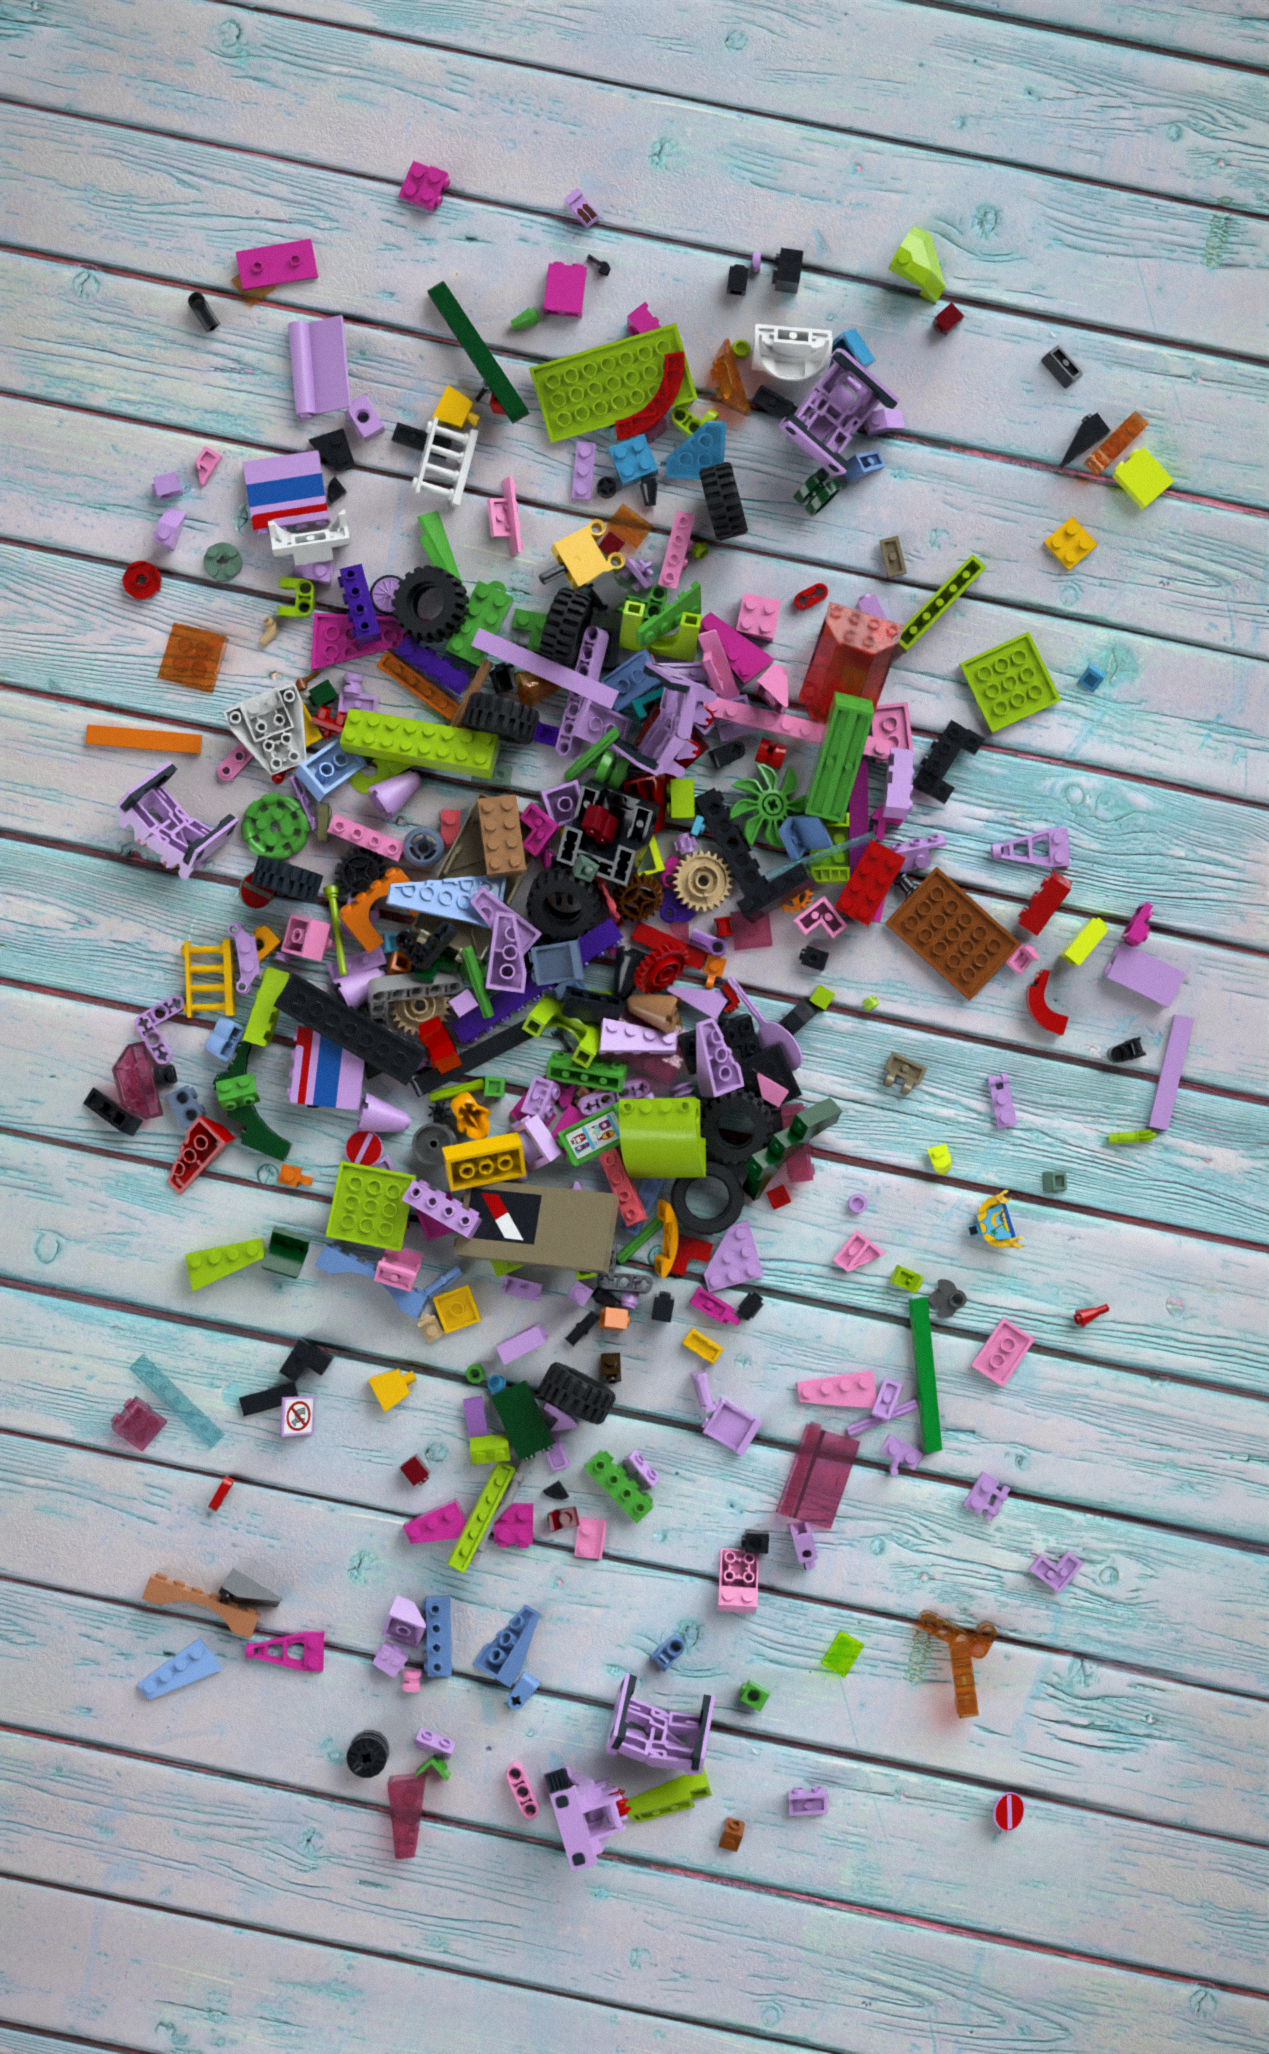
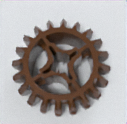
(647, 900)

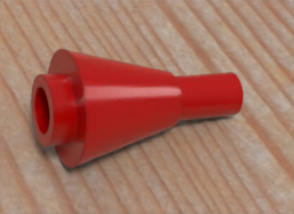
(1085, 1316)

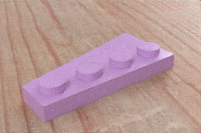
(488, 904)
(626, 1037)

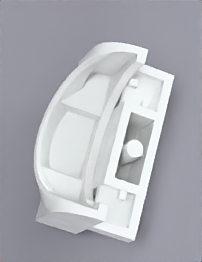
(791, 351)
(310, 546)

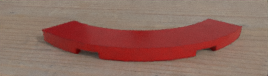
(661, 401)

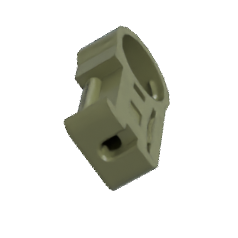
(323, 822)

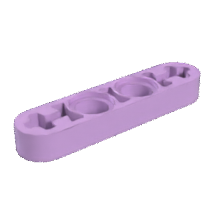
(614, 1096)

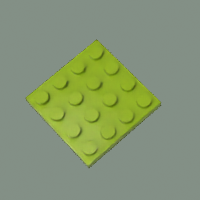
(1010, 682)
(370, 1206)

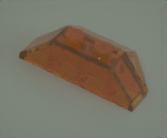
(728, 380)

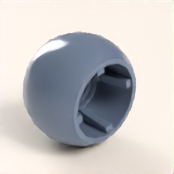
(423, 863)

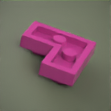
(543, 829)

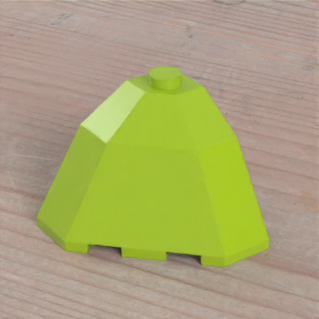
(919, 264)

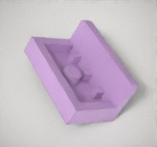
(807, 1801)

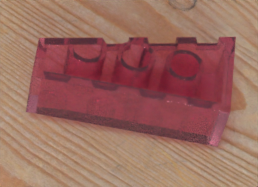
(799, 1164)
(406, 1805)

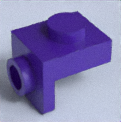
(546, 734)

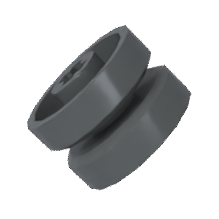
(423, 1140)

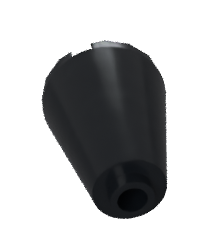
(624, 969)

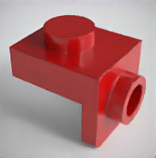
(732, 996)

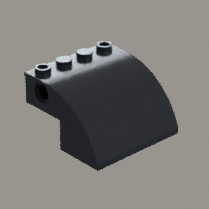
(636, 825)

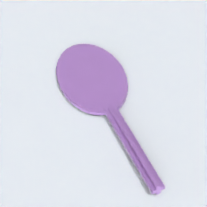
(771, 1032)

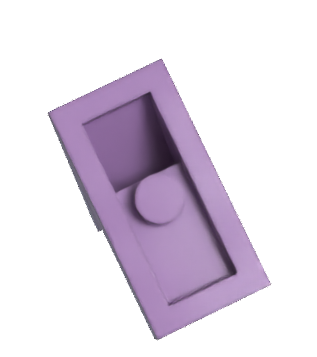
(563, 1420)

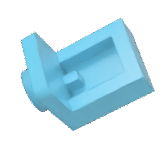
(390, 941)

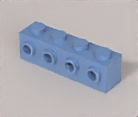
(438, 1635)

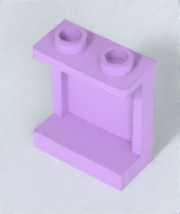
(731, 1426)

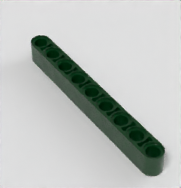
(478, 352)

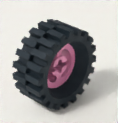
(286, 879)

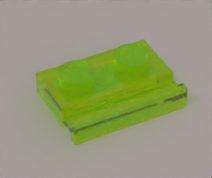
(842, 1653)

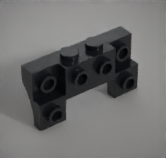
(944, 752)
(736, 1031)

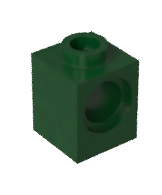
(322, 694)

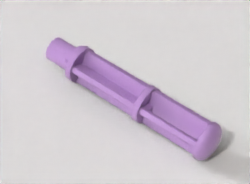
(304, 801)

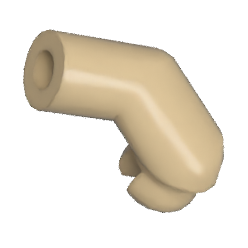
(271, 630)

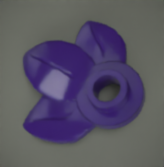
(679, 910)

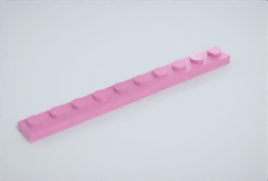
(786, 725)

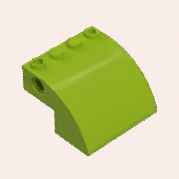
(662, 1138)

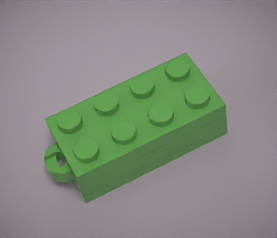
(486, 611)

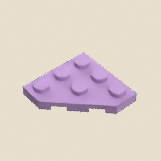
(734, 1259)

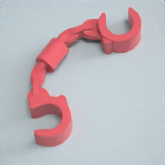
(610, 901)

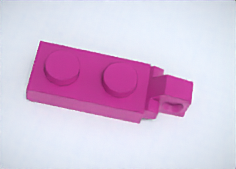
(714, 1306)

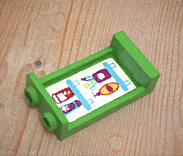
(591, 1135)

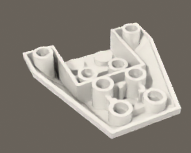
(271, 727)

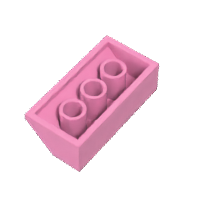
(773, 688)

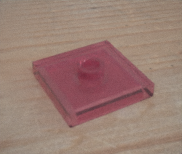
(748, 934)

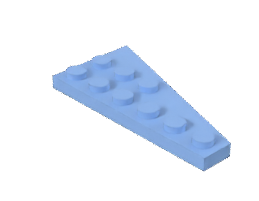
(445, 897)

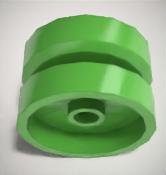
(612, 773)

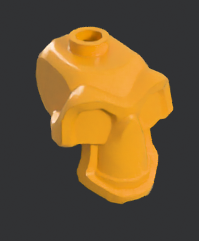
(470, 1116)

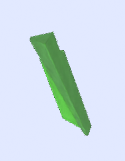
(436, 543)

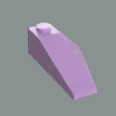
(506, 962)
(715, 1065)

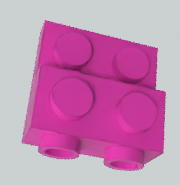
(424, 186)
(1136, 929)
(515, 1526)

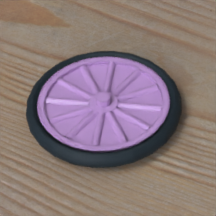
(382, 593)

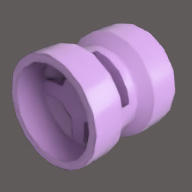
(353, 683)

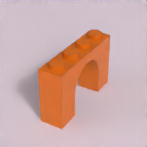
(357, 913)

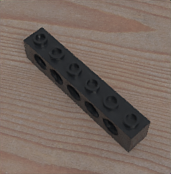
(715, 797)

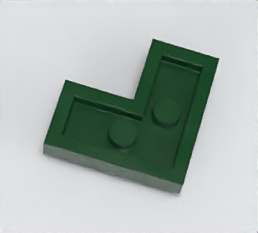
(444, 962)

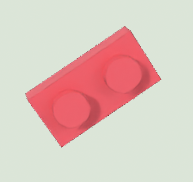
(450, 826)

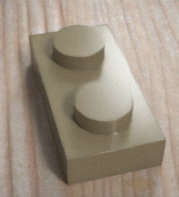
(892, 556)

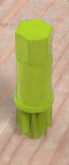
(1131, 1137)

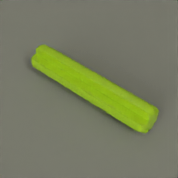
(453, 1091)

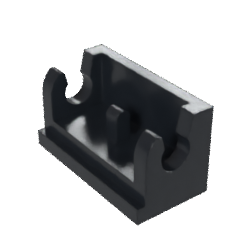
(611, 653)

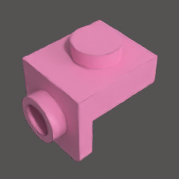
(1022, 958)

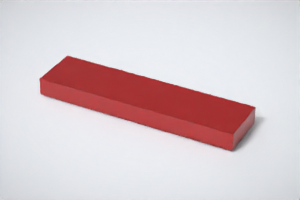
(655, 938)

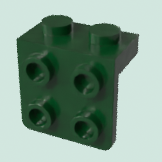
(286, 1252)

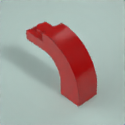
(1038, 1008)

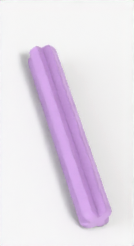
(873, 1421)

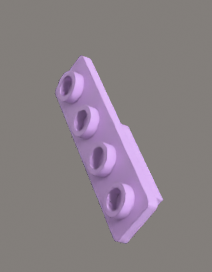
(917, 851)

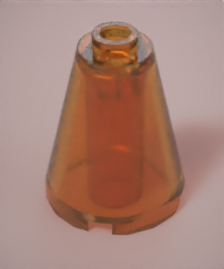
(533, 688)

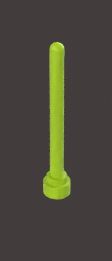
(331, 893)

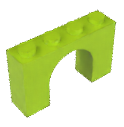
(679, 646)
(548, 1014)

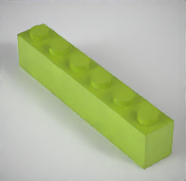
(940, 602)

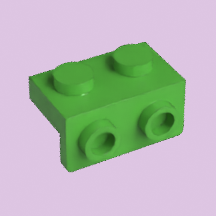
(237, 1092)

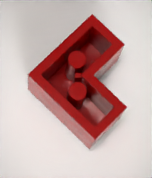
(439, 1045)

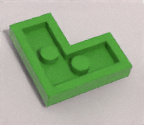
(533, 623)

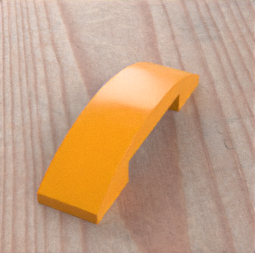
(664, 1261)

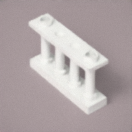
(463, 458)

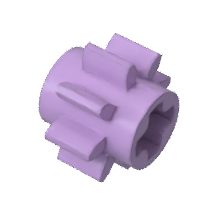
(685, 843)

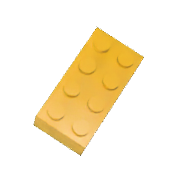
(484, 1161)

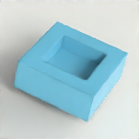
(698, 826)

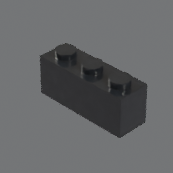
(590, 1005)

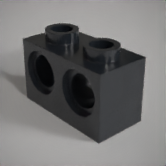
(663, 1307)

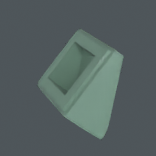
(585, 868)
(1054, 1181)

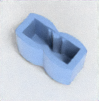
(224, 1039)

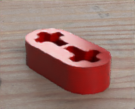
(808, 593)
(221, 1493)

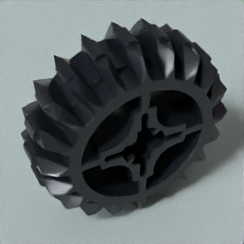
(355, 880)

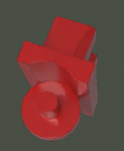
(328, 724)

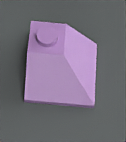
(404, 1622)

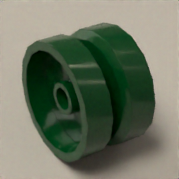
(815, 490)

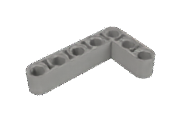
(404, 987)

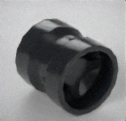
(165, 1075)

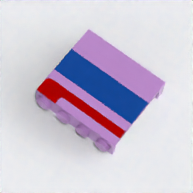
(286, 492)
(324, 1072)

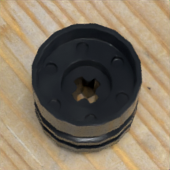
(368, 1742)

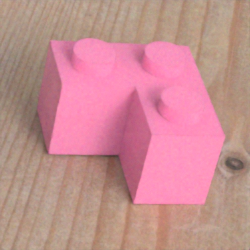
(823, 914)

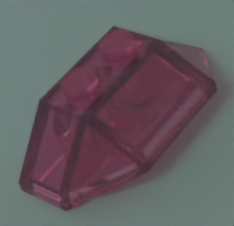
(136, 1082)

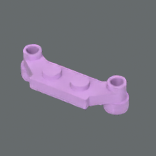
(247, 957)

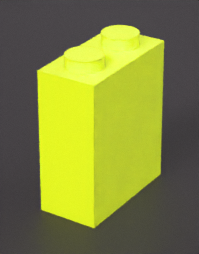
(1142, 477)
(1084, 941)

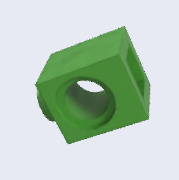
(495, 1086)
(758, 1702)

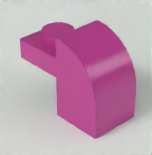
(879, 828)

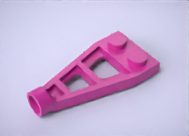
(313, 1650)

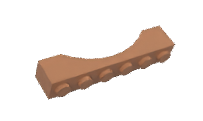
(239, 1619)

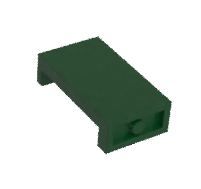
(523, 1421)

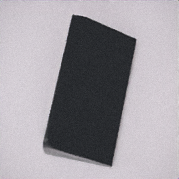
(1061, 366)

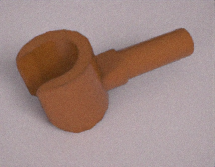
(301, 682)

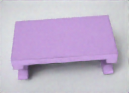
(522, 1287)

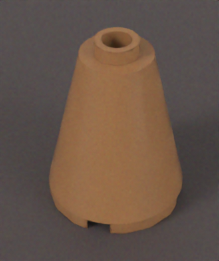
(656, 1009)

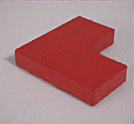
(690, 1248)

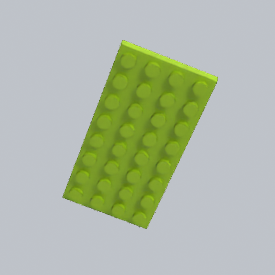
(607, 382)

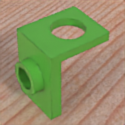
(440, 1766)

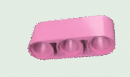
(523, 1781)

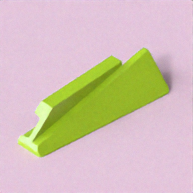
(669, 1797)

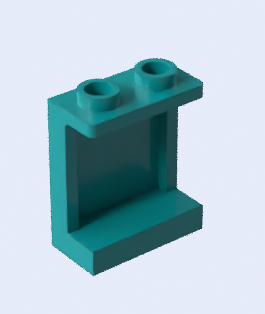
(645, 701)

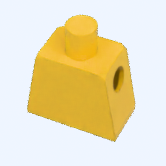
(455, 410)
(391, 1387)

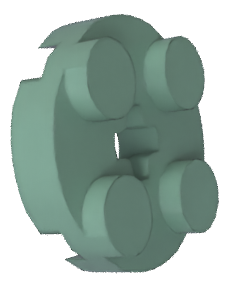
(230, 569)

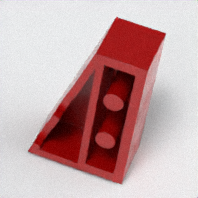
(651, 788)
(1044, 902)

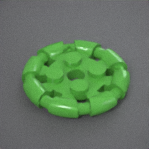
(264, 823)

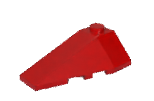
(202, 1146)

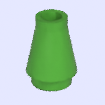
(526, 319)

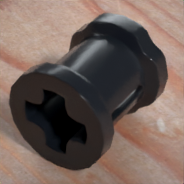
(906, 884)

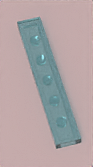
(824, 854)
(176, 1401)

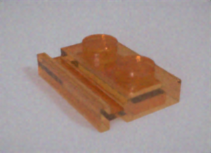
(629, 526)

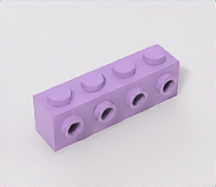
(442, 1209)

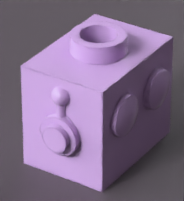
(390, 1658)

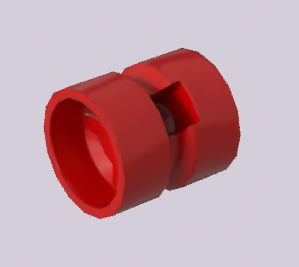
(778, 752)

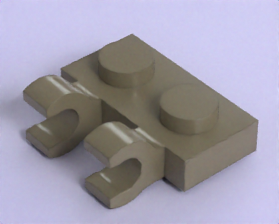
(904, 1068)

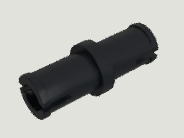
(582, 1328)

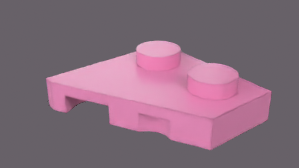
(857, 1252)

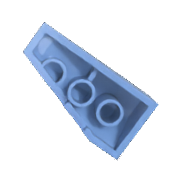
(508, 1651)

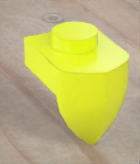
(940, 1159)

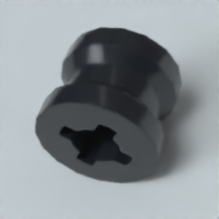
(605, 483)

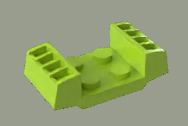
(835, 869)

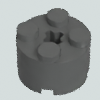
(606, 592)

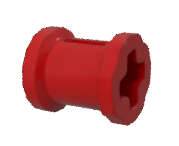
(723, 927)

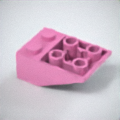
(738, 1581)

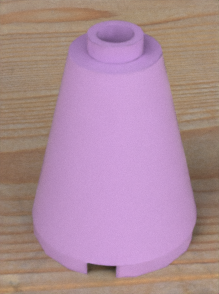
(393, 793)
(353, 988)
(381, 1116)

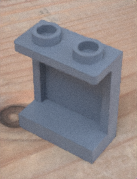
(556, 963)

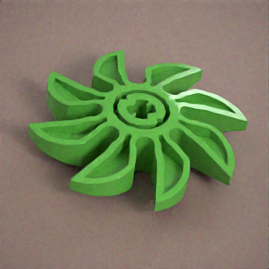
(760, 804)

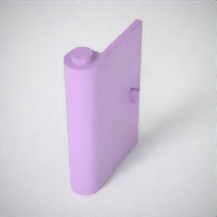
(319, 366)

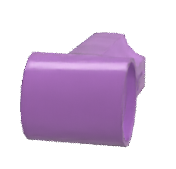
(705, 942)

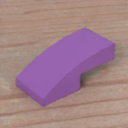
(475, 1417)

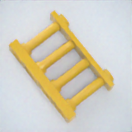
(225, 968)

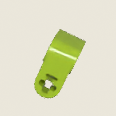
(690, 419)
(294, 611)

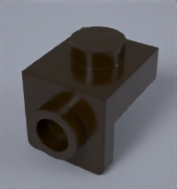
(611, 1367)

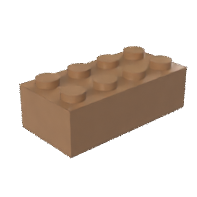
(501, 836)

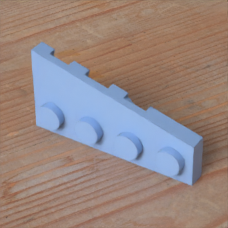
(186, 1667)

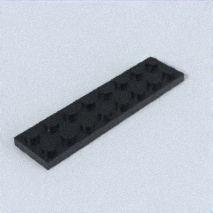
(349, 1029)

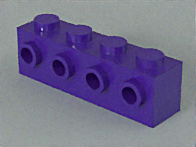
(360, 604)
(432, 665)

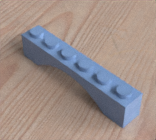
(335, 1261)

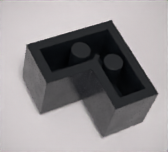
(787, 274)
(305, 1355)

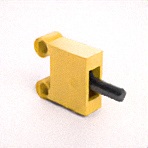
(581, 558)

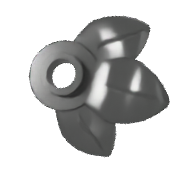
(944, 1298)

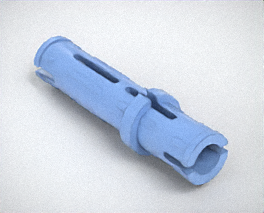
(443, 1281)

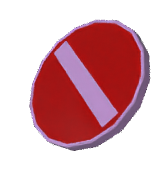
(364, 1148)
(1008, 1811)

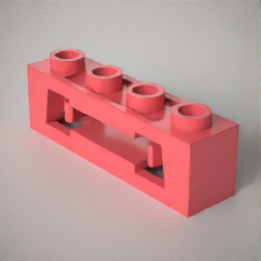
(622, 1186)

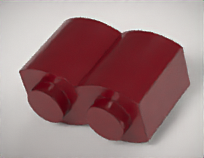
(600, 824)

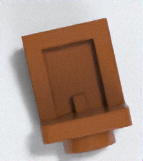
(732, 1834)

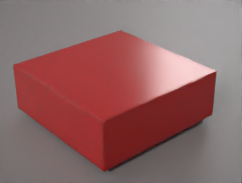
(778, 1197)

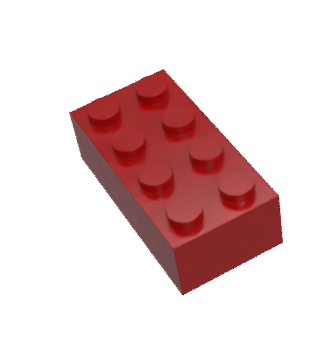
(869, 883)

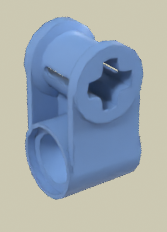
(665, 1654)
(524, 1688)

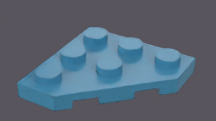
(698, 451)

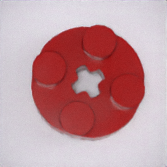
(139, 591)

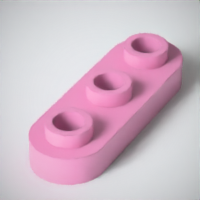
(233, 764)

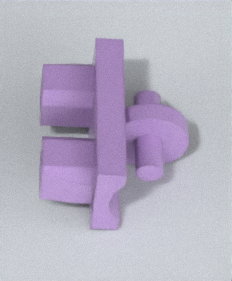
(632, 567)

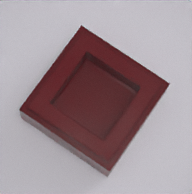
(611, 544)

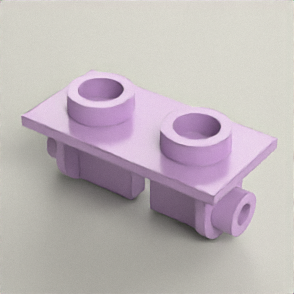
(647, 1476)
(442, 1746)

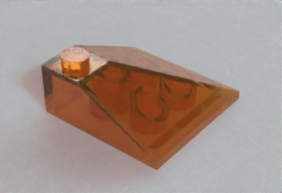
(193, 657)

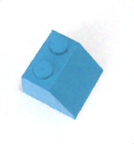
(855, 346)

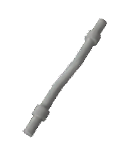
(517, 1478)

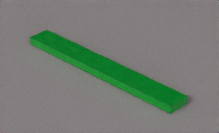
(925, 1374)

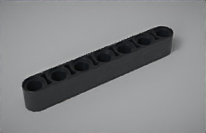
(472, 1058)

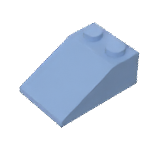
(329, 770)

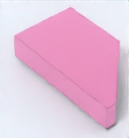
(206, 464)
(771, 1091)

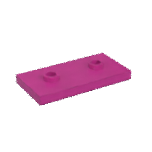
(276, 264)

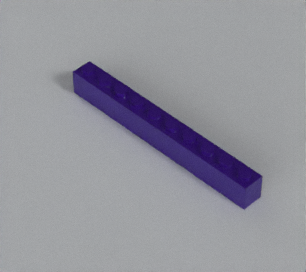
(505, 1002)

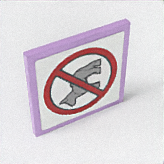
(297, 1415)

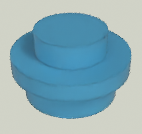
(496, 1383)

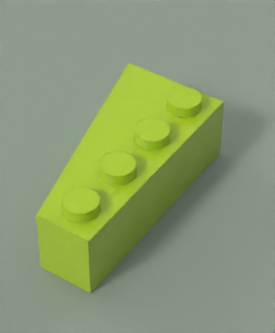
(263, 1014)
(217, 1262)

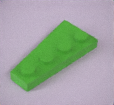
(670, 616)

